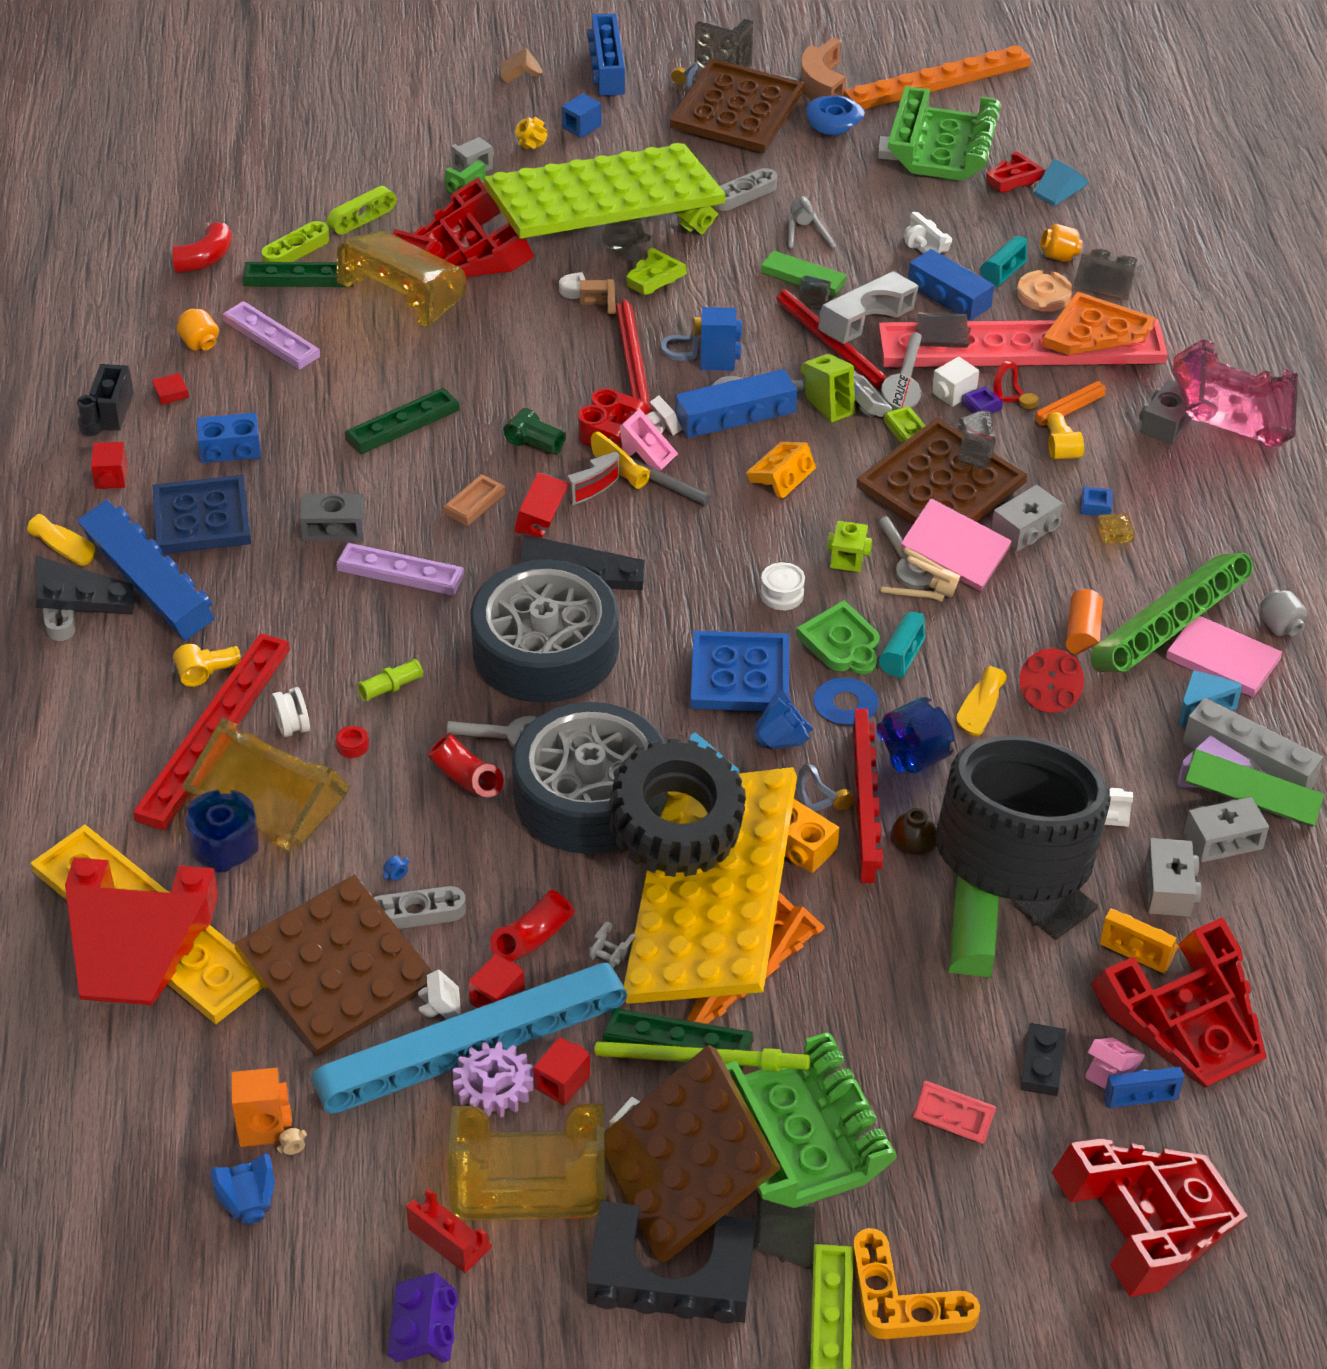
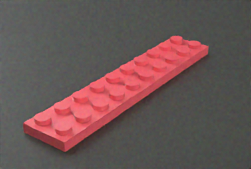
(1016, 342)

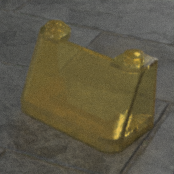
(424, 278)
(286, 792)
(526, 1171)

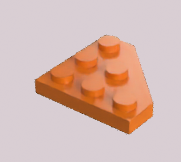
(1096, 325)

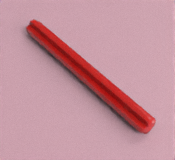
(845, 350)
(632, 352)

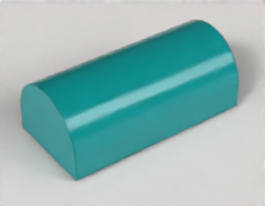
(1005, 261)
(903, 644)

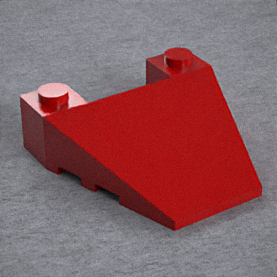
(465, 241)
(133, 938)
(1197, 1020)
(1163, 1203)

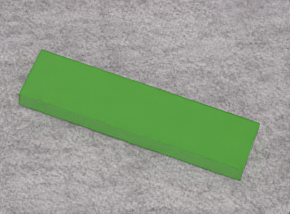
(1242, 782)

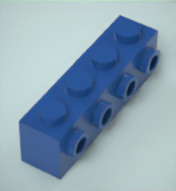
(606, 54)
(736, 403)

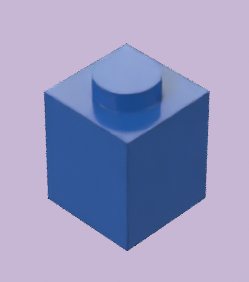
(581, 115)

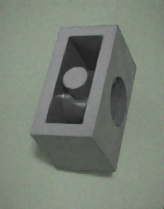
(1165, 414)
(333, 517)

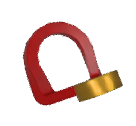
(1026, 401)

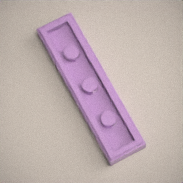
(271, 335)
(400, 569)

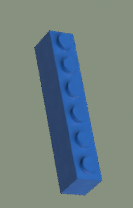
(147, 569)

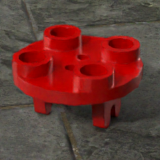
(1067, 680)

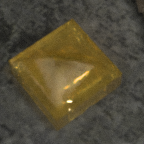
(1116, 528)

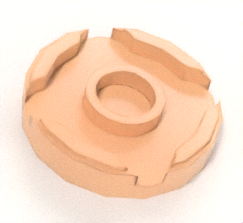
(1044, 291)

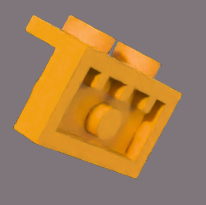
(783, 467)
(1138, 940)

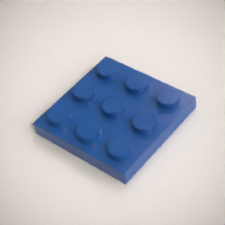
(738, 669)

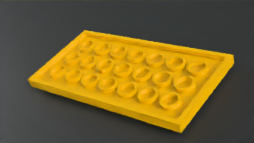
(717, 926)

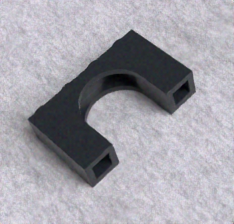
(713, 1292)

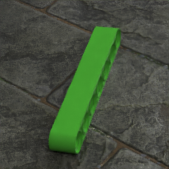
(1171, 613)

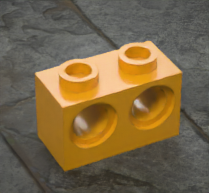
(810, 838)

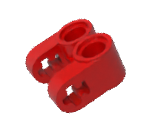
(606, 413)

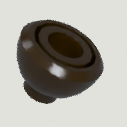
(914, 832)

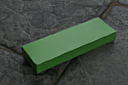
(793, 269)

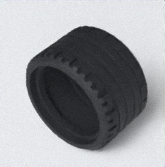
(1022, 818)

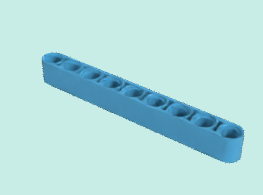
(438, 1046)

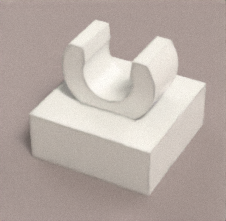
(663, 417)
(441, 996)

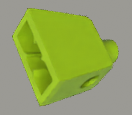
(830, 386)

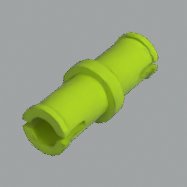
(389, 680)

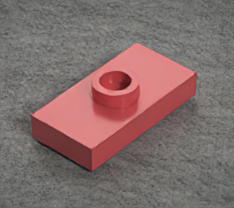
(954, 1112)

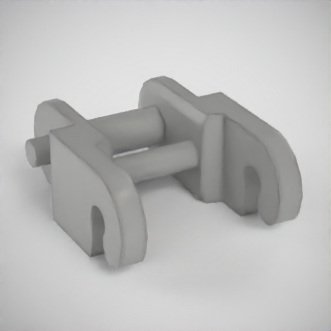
(621, 951)

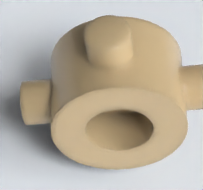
(292, 1141)

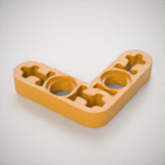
(899, 1308)

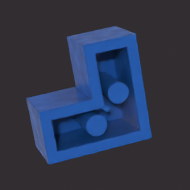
(720, 339)

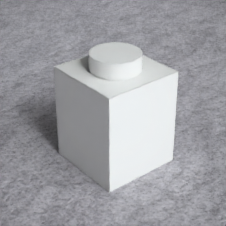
(954, 380)

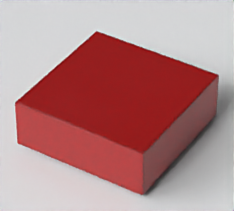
(170, 388)

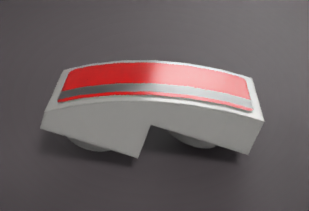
(593, 481)

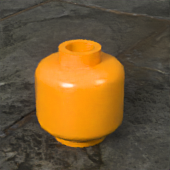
(1060, 243)
(197, 329)

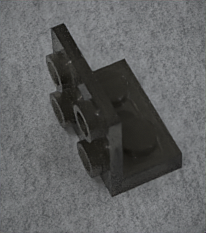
(724, 44)
(1106, 273)

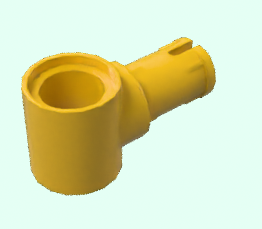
(1062, 441)
(197, 664)

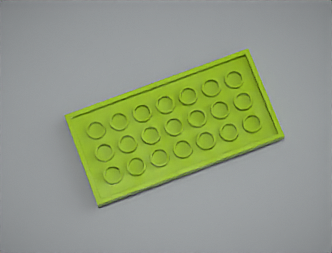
(603, 190)

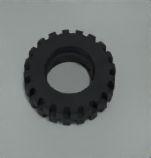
(684, 770)

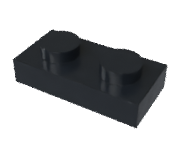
(1043, 1059)

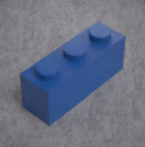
(951, 284)

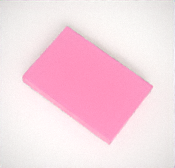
(957, 543)
(1224, 653)

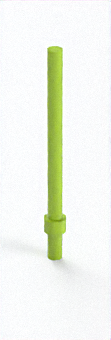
(769, 1059)

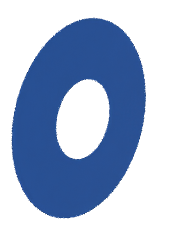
(825, 694)

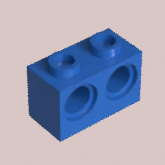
(228, 437)

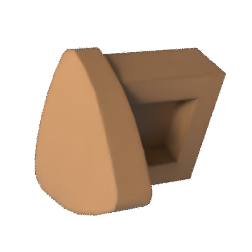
(519, 64)
(598, 293)

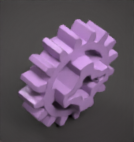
(493, 1079)

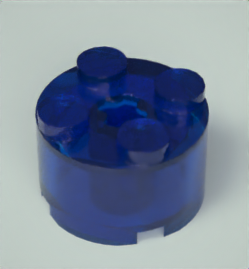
(916, 735)
(222, 829)

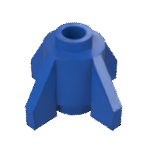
(782, 724)
(245, 1189)

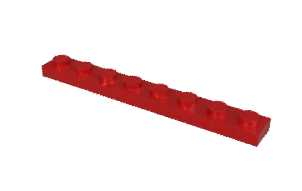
(232, 703)

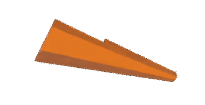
(791, 929)

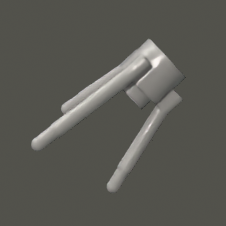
(803, 214)

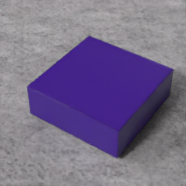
(982, 400)

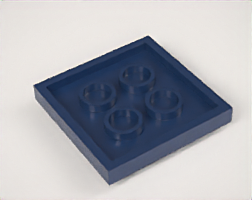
(201, 514)

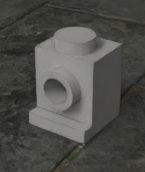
(471, 152)

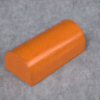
(1084, 621)

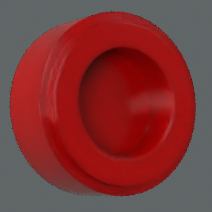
(352, 741)

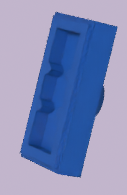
(1143, 1087)

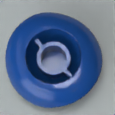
(833, 114)

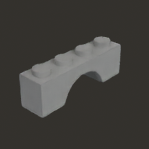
(887, 295)
(1268, 749)

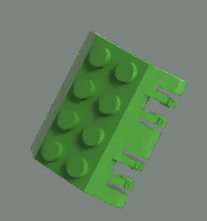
(942, 140)
(814, 1126)

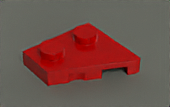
(1015, 173)

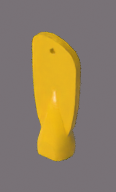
(635, 473)
(62, 540)
(981, 702)

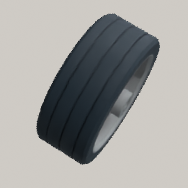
(544, 630)
(568, 770)

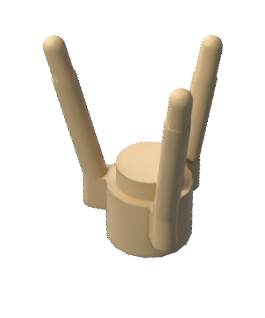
(943, 581)

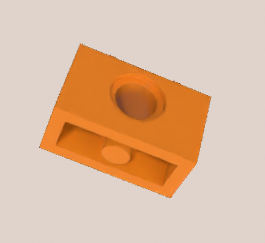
(260, 1106)

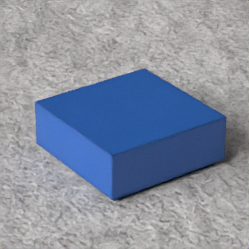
(1096, 501)

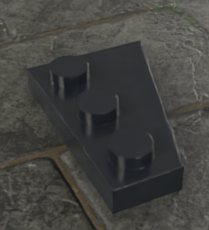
(79, 590)

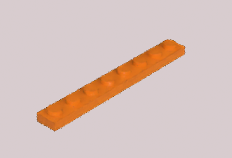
(940, 76)

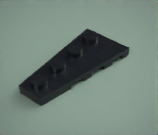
(615, 569)

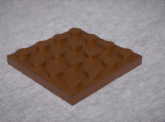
(737, 105)
(930, 469)
(334, 964)
(688, 1153)

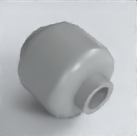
(1283, 613)

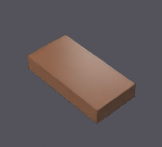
(474, 500)

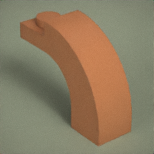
(816, 70)

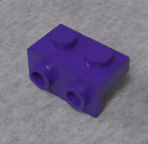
(423, 1318)

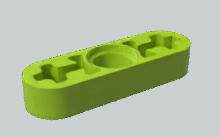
(346, 218)
(309, 236)

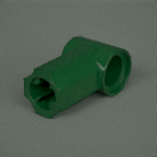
(528, 428)

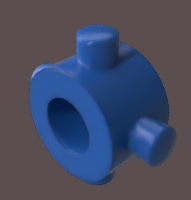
(395, 868)

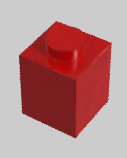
(109, 465)
(495, 982)
(562, 1070)

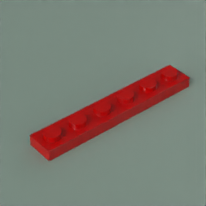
(867, 806)

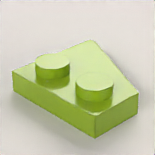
(655, 272)

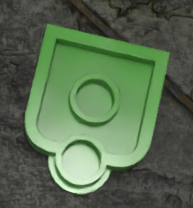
(841, 639)

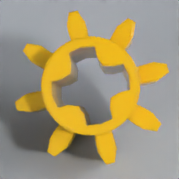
(531, 133)

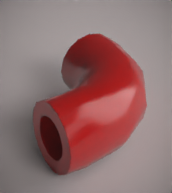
(205, 251)
(465, 768)
(532, 928)

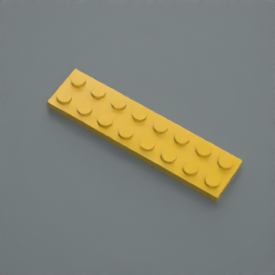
(213, 972)

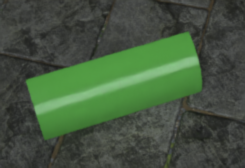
(973, 930)

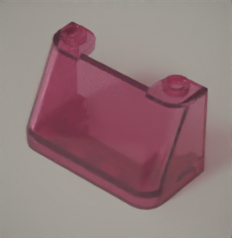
(1236, 399)

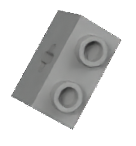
(1027, 517)
(1226, 829)
(1171, 877)

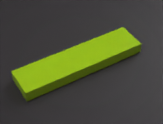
(831, 1307)

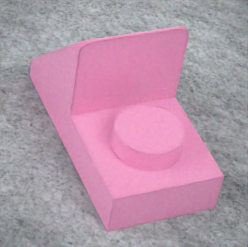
(643, 437)
(1111, 1059)

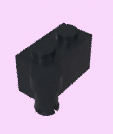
(106, 401)

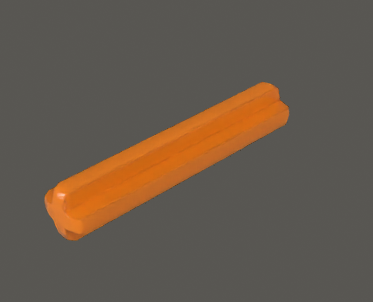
(1071, 402)

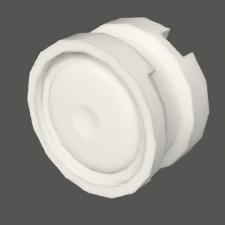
(782, 586)
(290, 712)

